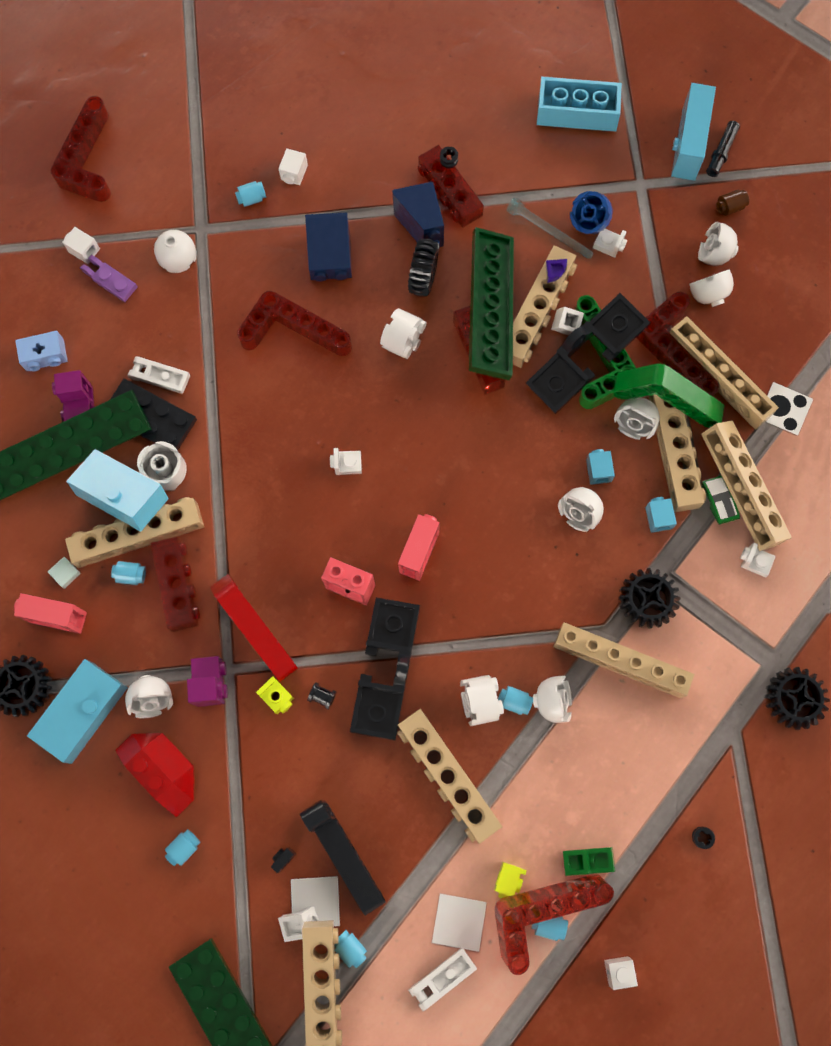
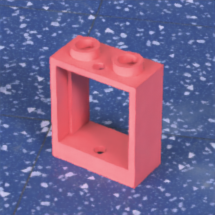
(419, 546)
(341, 576)
(50, 613)

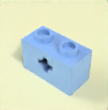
(41, 351)

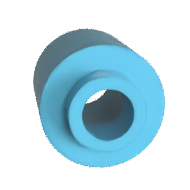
(250, 193)
(128, 573)
(515, 700)
(182, 848)
(551, 929)
(350, 950)

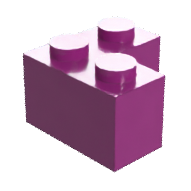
(74, 393)
(207, 682)

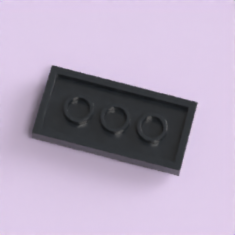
(166, 420)

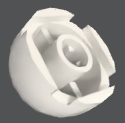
(719, 246)
(175, 251)
(713, 288)
(637, 418)
(582, 508)
(148, 697)
(553, 699)

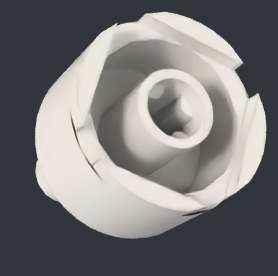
(402, 333)
(172, 465)
(481, 700)

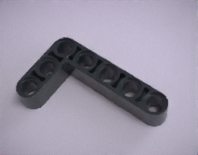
(322, 821)

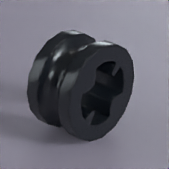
(454, 155)
(700, 844)

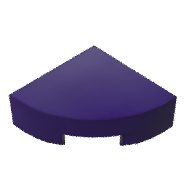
(555, 269)

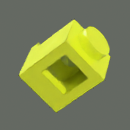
(269, 689)
(509, 880)

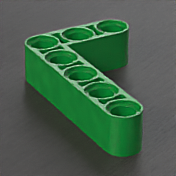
(597, 387)
(672, 388)

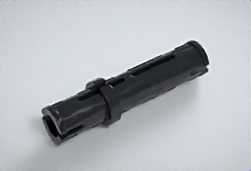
(715, 164)

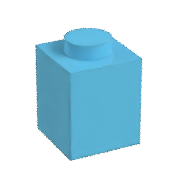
(600, 467)
(660, 514)

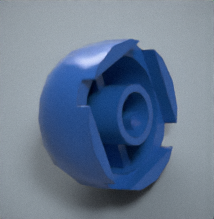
(591, 212)

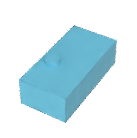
(579, 104)
(693, 131)
(118, 490)
(77, 712)

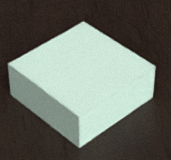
(64, 572)

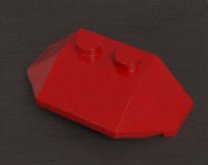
(159, 769)

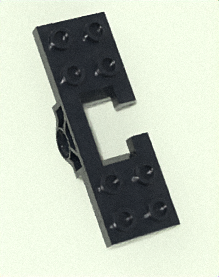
(561, 378)
(376, 704)

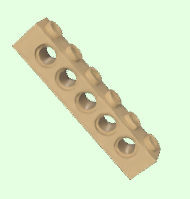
(540, 297)
(733, 382)
(746, 485)
(681, 498)
(79, 542)
(624, 660)
(419, 723)
(314, 934)

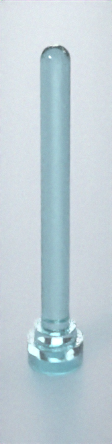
(516, 207)

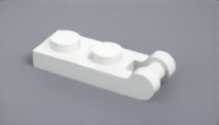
(159, 375)
(443, 978)

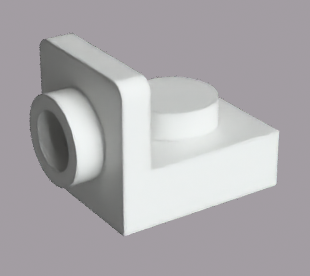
(610, 242)
(346, 462)
(757, 561)
(292, 923)

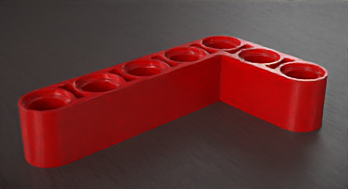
(253, 627)

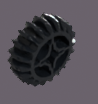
(423, 267)
(642, 593)
(37, 678)
(804, 682)

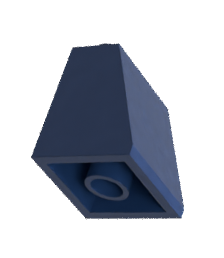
(419, 212)
(328, 246)

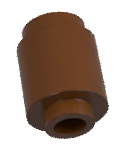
(732, 202)

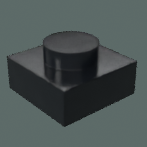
(282, 858)

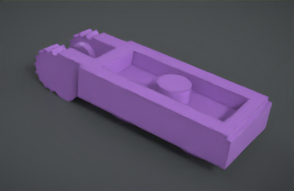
(110, 279)

